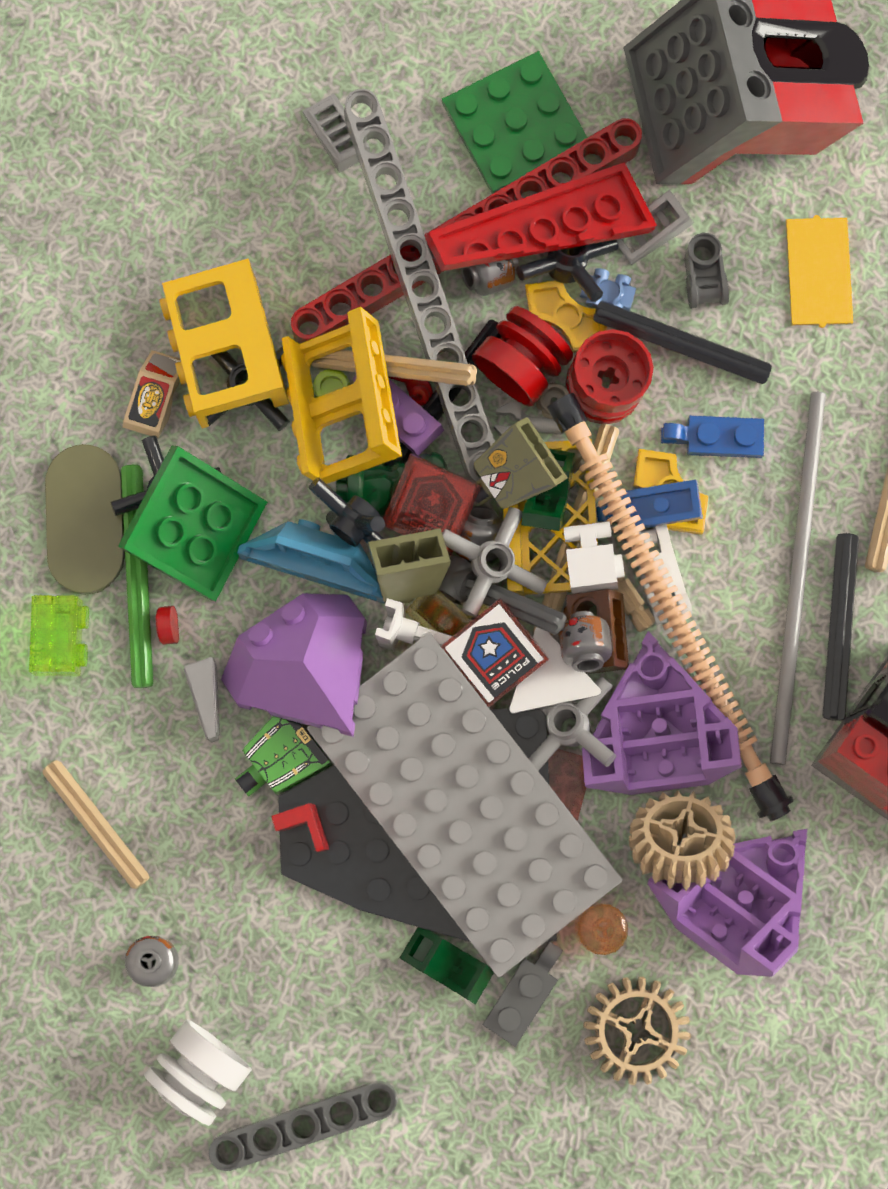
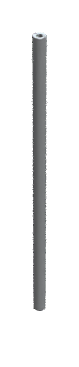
(798, 579)

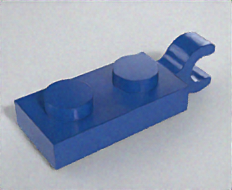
(718, 436)
(663, 504)

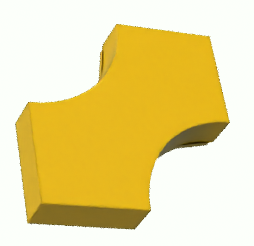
(555, 306)
(660, 468)

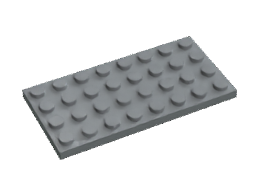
(467, 806)

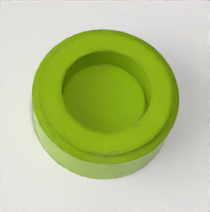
(329, 381)

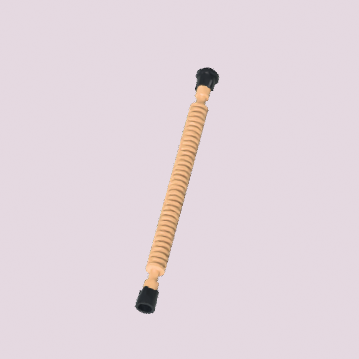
(571, 419)

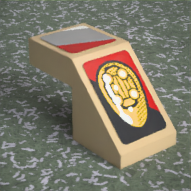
(152, 395)

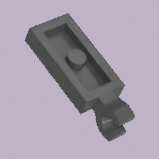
(523, 996)

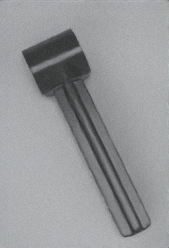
(461, 579)

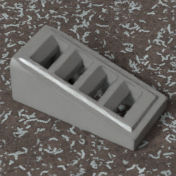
(348, 156)
(671, 229)
(204, 689)

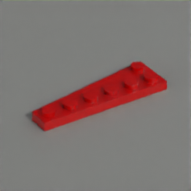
(563, 217)

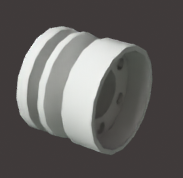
(197, 1073)

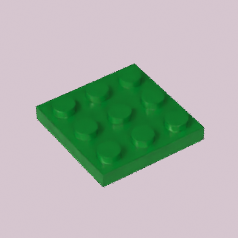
(514, 121)
(192, 523)

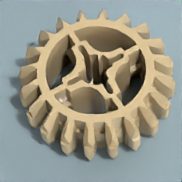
(701, 853)
(668, 1044)

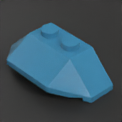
(315, 557)

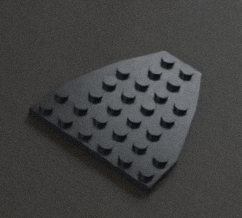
(362, 859)

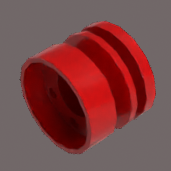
(527, 350)
(620, 359)

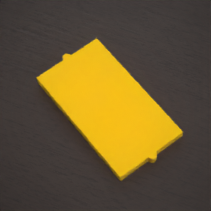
(819, 271)

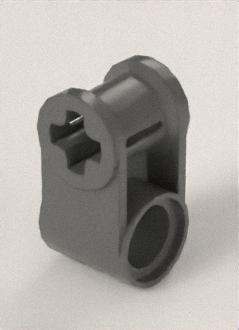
(705, 279)

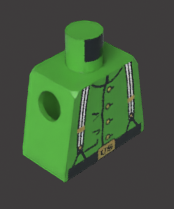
(281, 757)

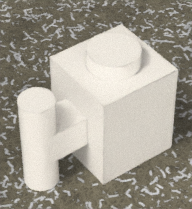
(592, 565)

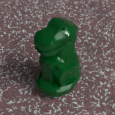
(378, 483)

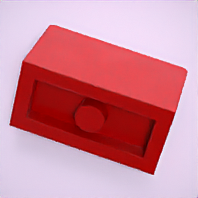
(299, 816)

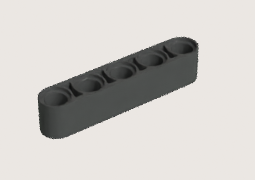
(284, 1129)

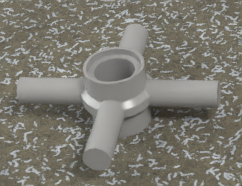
(501, 549)
(578, 735)

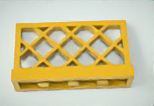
(521, 545)

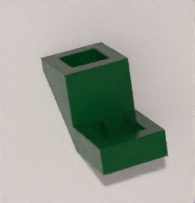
(549, 507)
(447, 964)

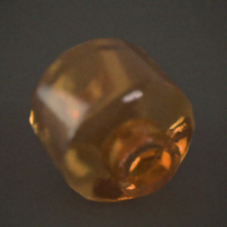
(588, 924)

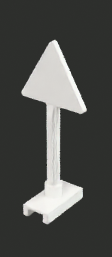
(545, 687)

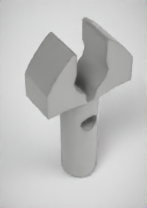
(513, 409)

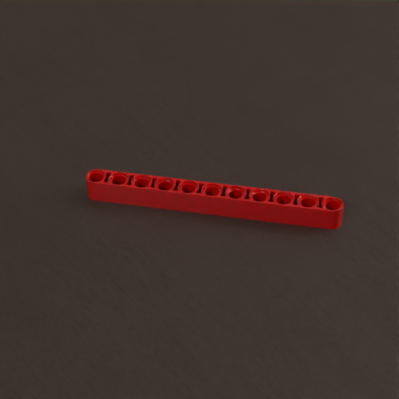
(538, 180)

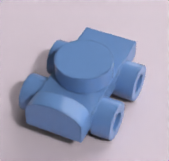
(616, 293)

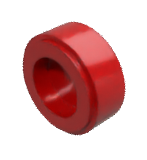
(167, 625)

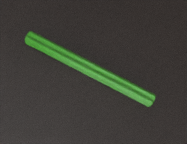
(137, 593)

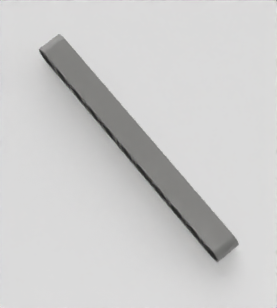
(408, 272)

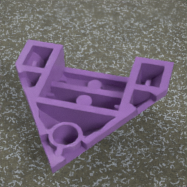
(302, 662)
(661, 731)
(750, 910)

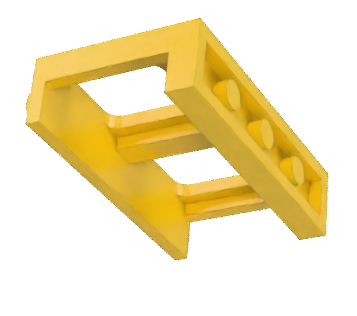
(244, 330)
(366, 396)

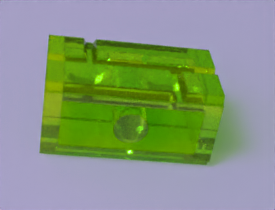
(57, 635)

